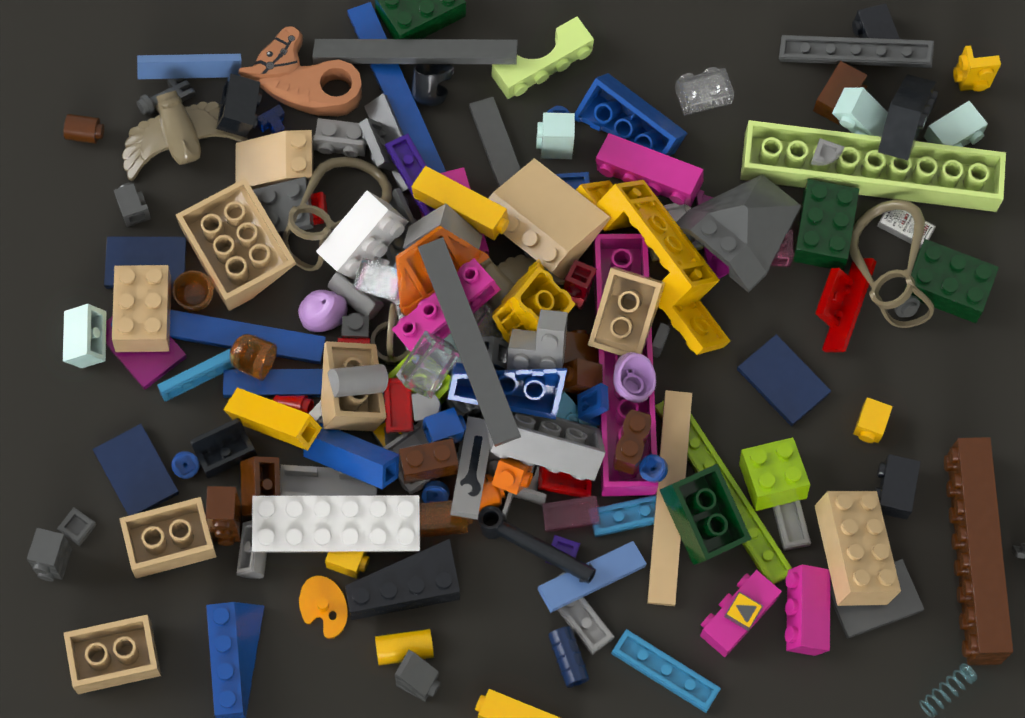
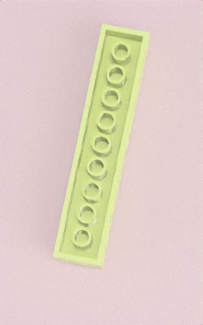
(931, 175)

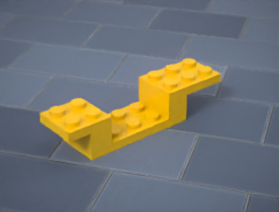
(689, 274)

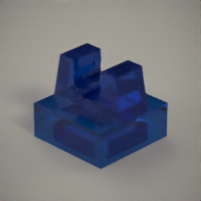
(272, 120)

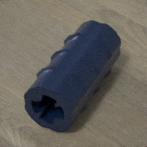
(568, 656)

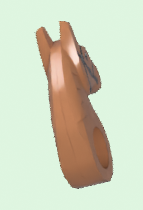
(301, 86)

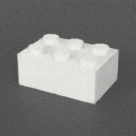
(362, 234)

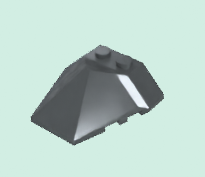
(743, 227)

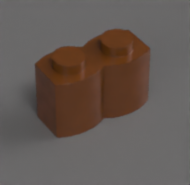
(632, 442)

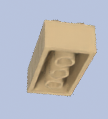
(857, 548)

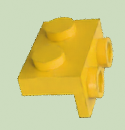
(975, 73)

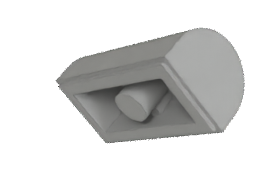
(358, 300)
(358, 380)
(250, 563)

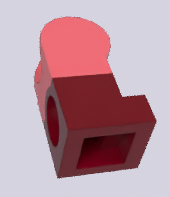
(579, 282)

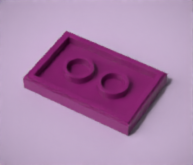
(147, 366)

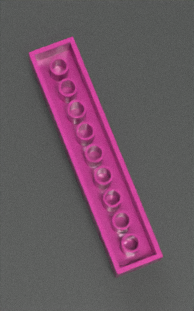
(630, 254)

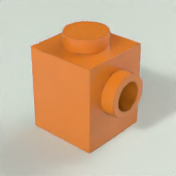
(512, 475)

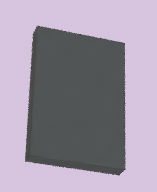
(864, 618)

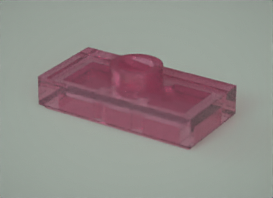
(571, 513)

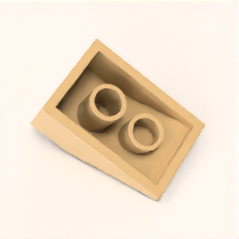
(275, 158)
(626, 312)
(356, 411)

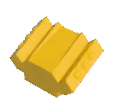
(526, 298)

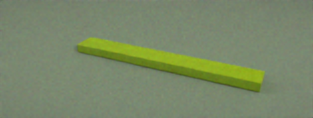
(761, 546)

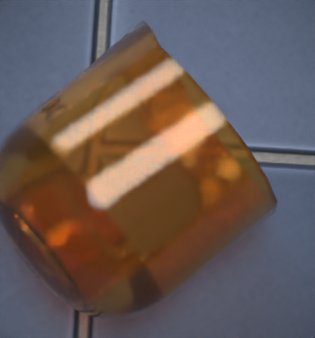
(193, 290)
(253, 355)

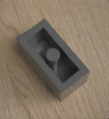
(49, 554)

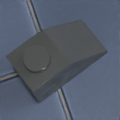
(417, 677)

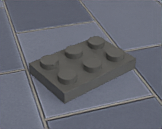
(279, 200)

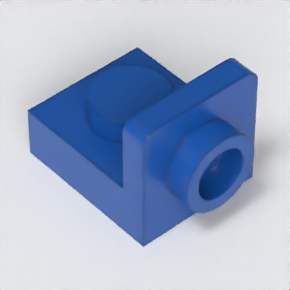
(593, 403)

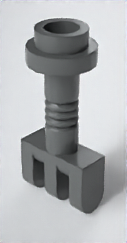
(146, 104)

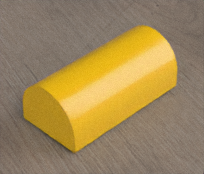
(394, 647)

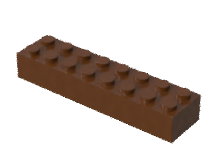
(978, 551)

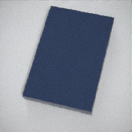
(145, 251)
(783, 380)
(135, 471)

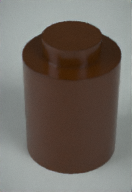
(83, 128)

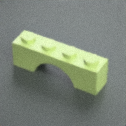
(571, 42)

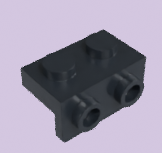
(223, 448)

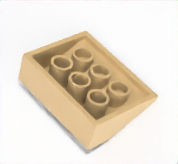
(548, 217)
(236, 243)

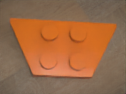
(411, 272)

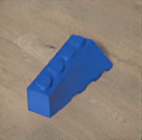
(623, 113)
(526, 391)
(233, 645)

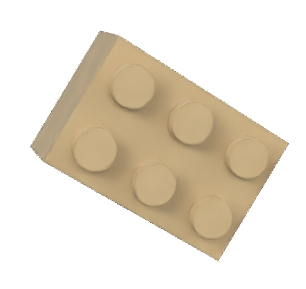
(141, 308)
(167, 537)
(112, 654)

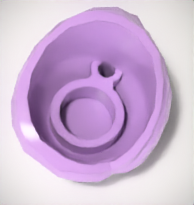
(322, 310)
(634, 377)

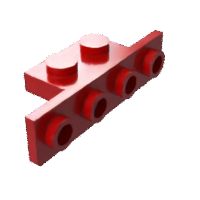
(842, 303)

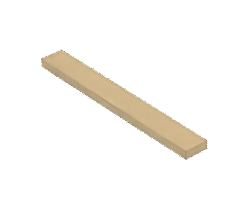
(665, 534)

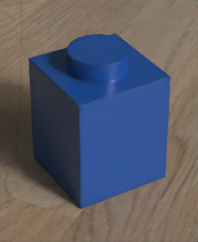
(444, 426)

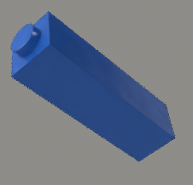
(354, 457)

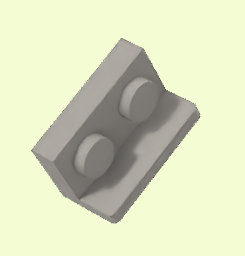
(339, 137)

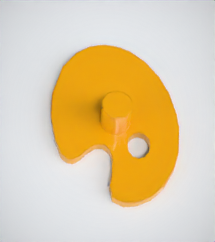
(318, 599)

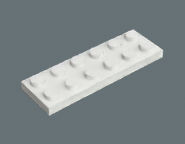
(335, 523)

